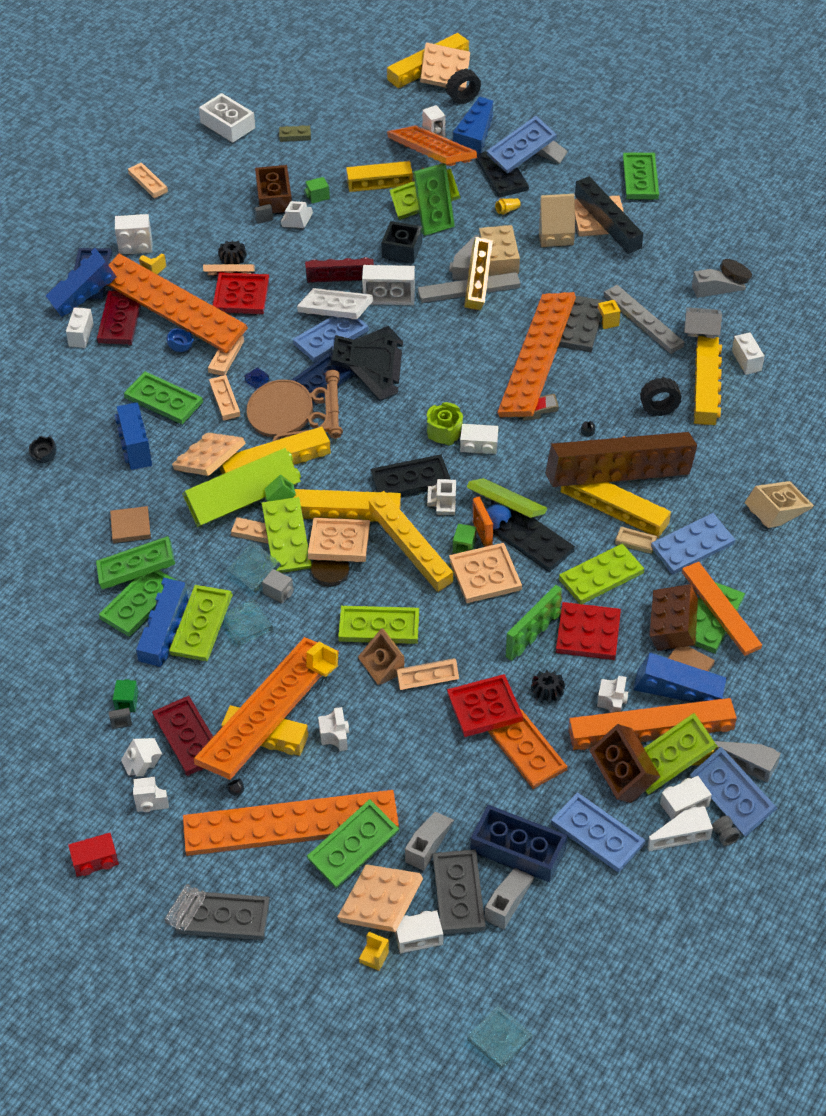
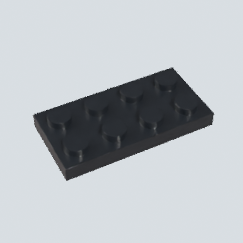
(501, 182)
(410, 475)
(534, 540)

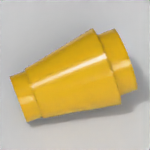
(505, 206)

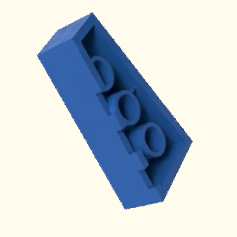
(474, 126)
(81, 283)
(134, 436)
(163, 623)
(677, 680)

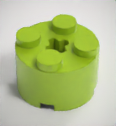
(444, 423)

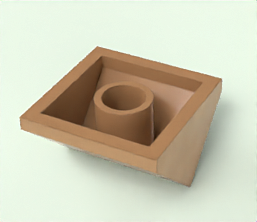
(382, 658)

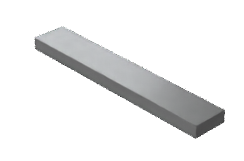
(458, 288)

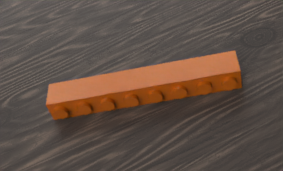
(651, 722)

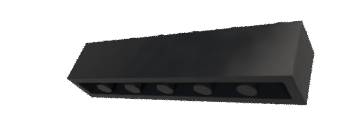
(609, 215)

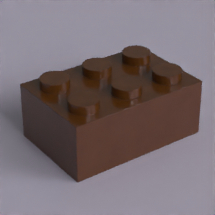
(273, 187)
(674, 617)
(624, 763)

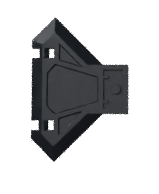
(372, 360)

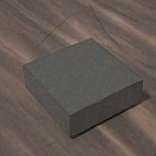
(263, 213)
(120, 718)

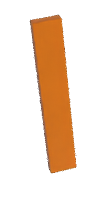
(721, 608)

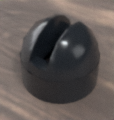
(584, 428)
(235, 787)

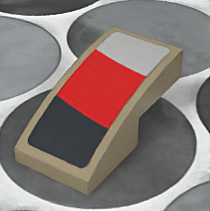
(545, 405)

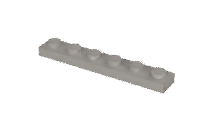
(644, 319)

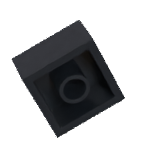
(401, 242)

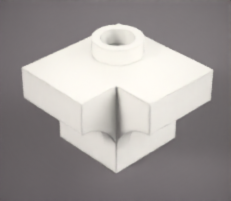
(296, 215)
(443, 497)
(612, 694)
(334, 729)
(141, 756)
(148, 795)

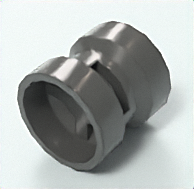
(727, 832)

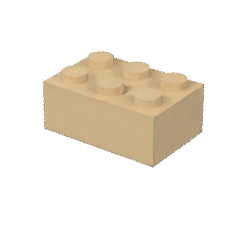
(504, 249)

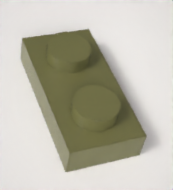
(295, 133)

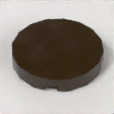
(736, 269)
(330, 572)

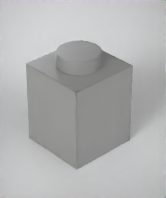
(277, 586)

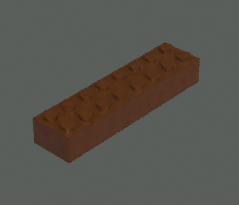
(620, 459)

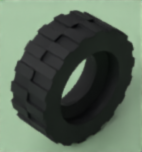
(457, 80)
(658, 386)

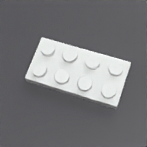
(335, 303)

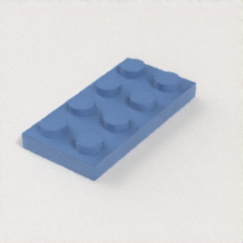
(521, 144)
(319, 340)
(692, 543)
(734, 791)
(598, 832)

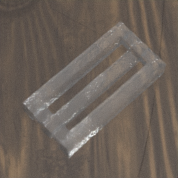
(171, 914)

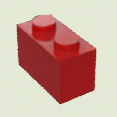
(93, 854)

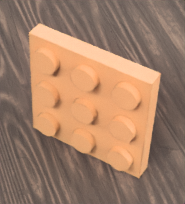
(441, 63)
(586, 223)
(208, 453)
(339, 539)
(485, 572)
(380, 898)

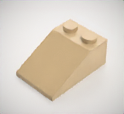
(557, 220)
(777, 503)

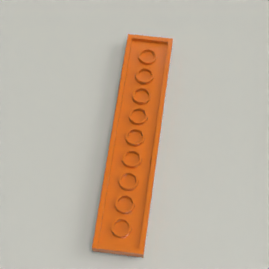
(432, 145)
(175, 304)
(536, 355)
(259, 714)
(277, 822)

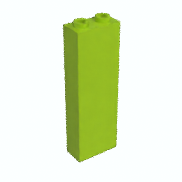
(238, 487)

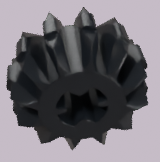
(232, 253)
(547, 686)

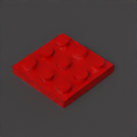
(241, 293)
(588, 631)
(484, 705)

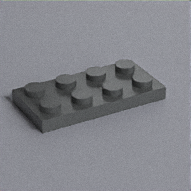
(582, 325)
(458, 891)
(229, 916)

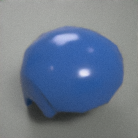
(179, 340)
(498, 513)

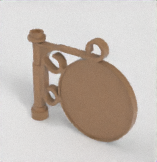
(287, 406)

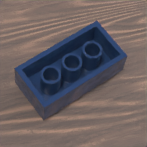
(518, 843)

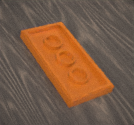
(529, 752)

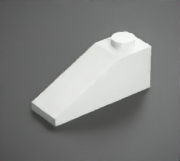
(686, 828)

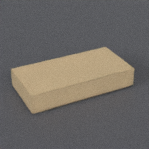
(635, 540)

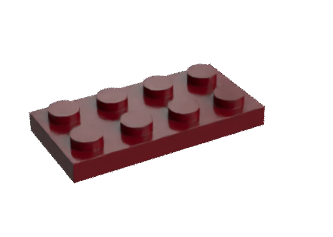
(336, 270)
(118, 319)
(183, 731)

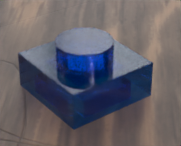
(256, 378)

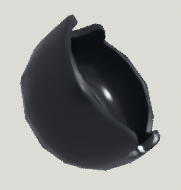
(42, 449)

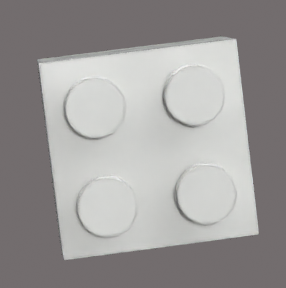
(133, 234)

